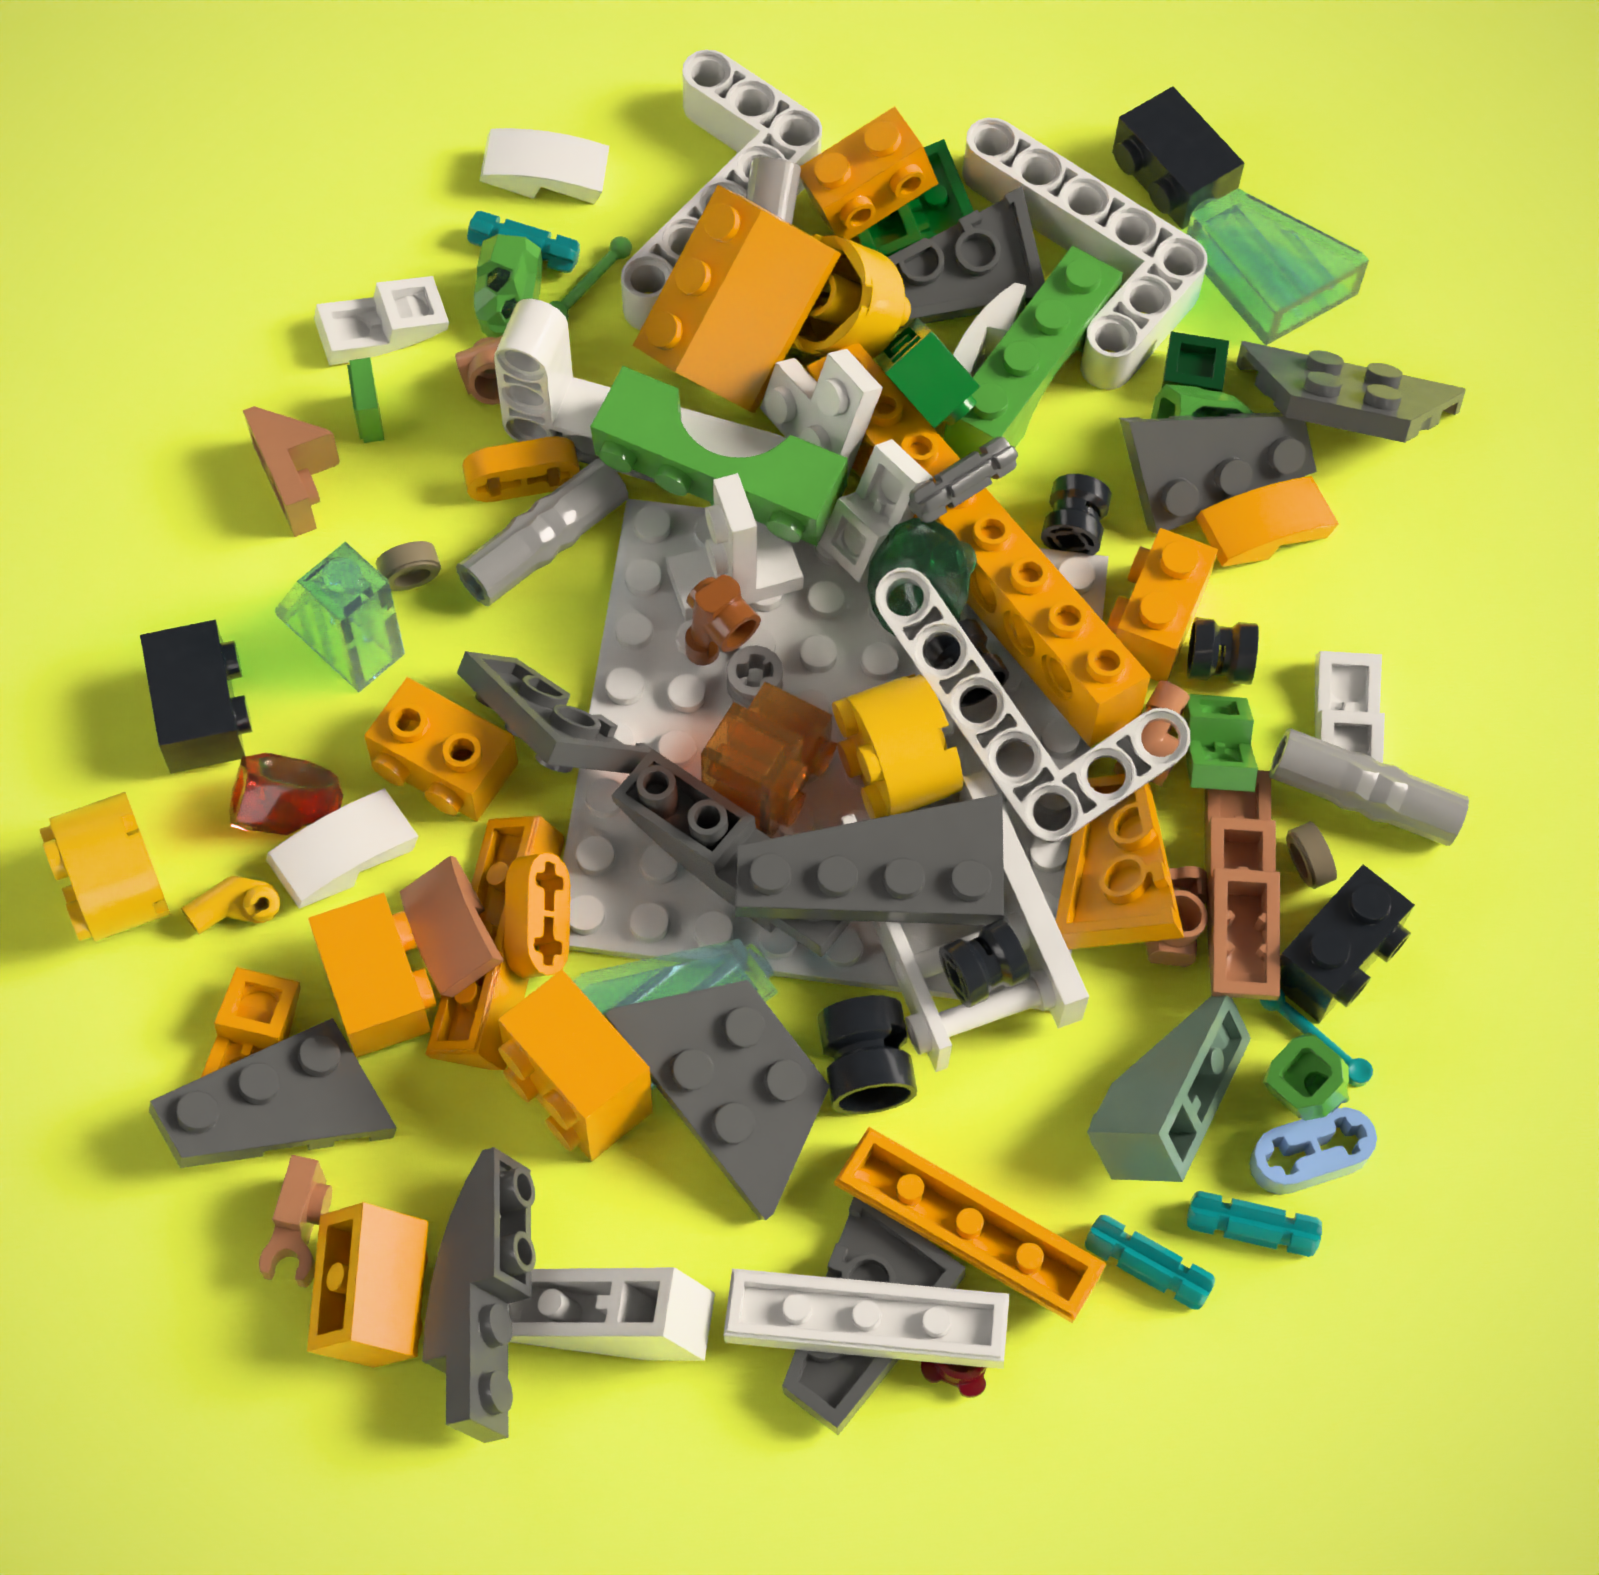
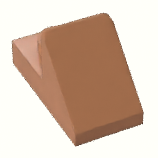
(290, 455)

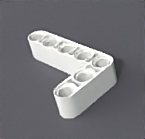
(747, 118)
(1087, 213)
(546, 400)
(1009, 725)

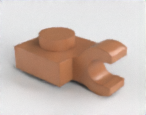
(298, 1208)

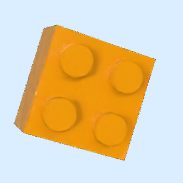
(574, 1067)

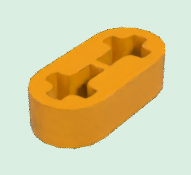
(520, 468)
(537, 915)

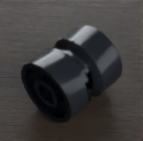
(868, 1065)

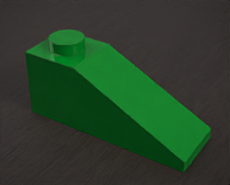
(928, 375)

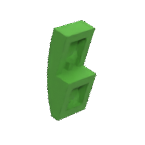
(1220, 743)

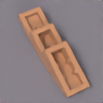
(1242, 892)

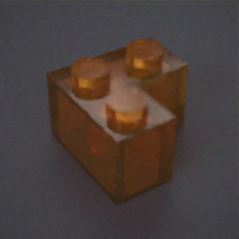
(768, 754)

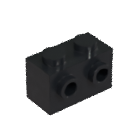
(1175, 155)
(194, 696)
(1342, 942)

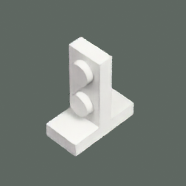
(757, 561)

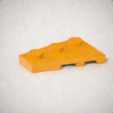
(1118, 876)

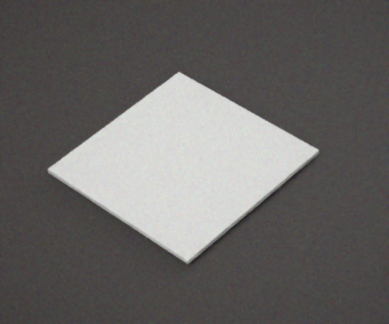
(644, 903)

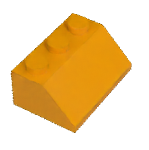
(736, 299)

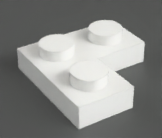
(823, 412)

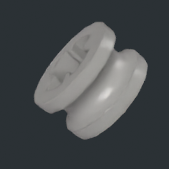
(739, 666)

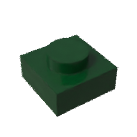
(1195, 361)

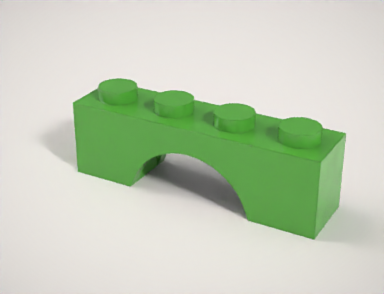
(1034, 351)
(786, 487)

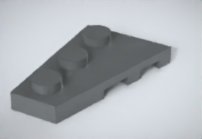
(971, 262)
(1200, 461)
(540, 716)
(275, 1099)
(876, 1250)

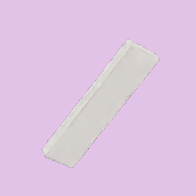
(867, 1318)

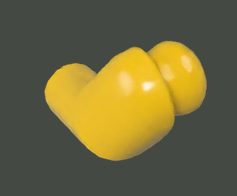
(234, 899)

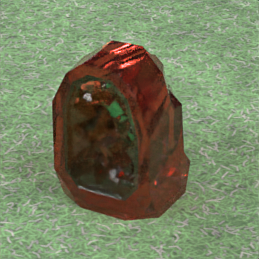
(281, 794)

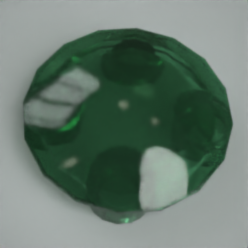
(934, 553)

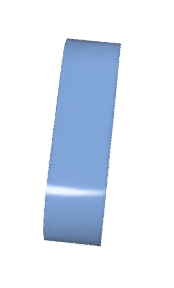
(1317, 1165)

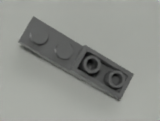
(703, 836)
(477, 1273)

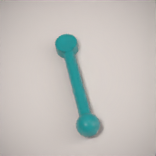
(1359, 1069)

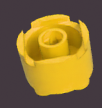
(858, 303)
(897, 746)
(107, 867)

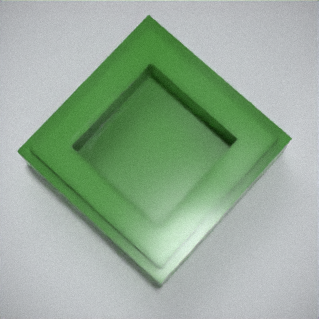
(365, 400)

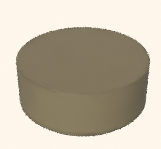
(409, 565)
(1311, 855)

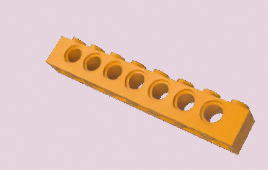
(1016, 586)

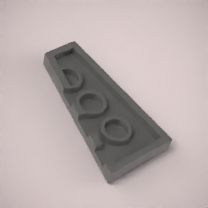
(892, 868)

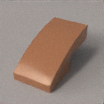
(448, 927)

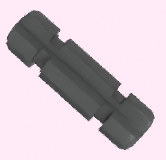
(962, 479)

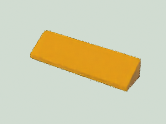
(467, 1024)
(970, 1224)

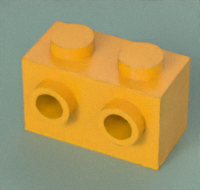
(868, 175)
(1164, 600)
(440, 750)
(371, 974)
(368, 1285)

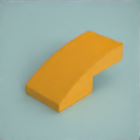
(1263, 519)
(252, 1016)

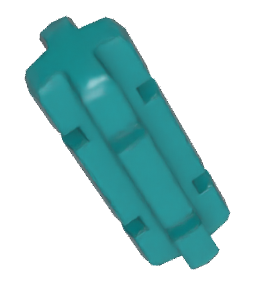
(560, 253)
(1254, 1223)
(1149, 1262)

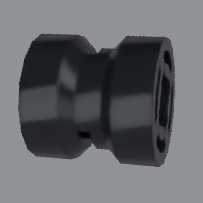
(1077, 509)
(945, 651)
(1237, 651)
(984, 963)

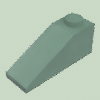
(1169, 1096)

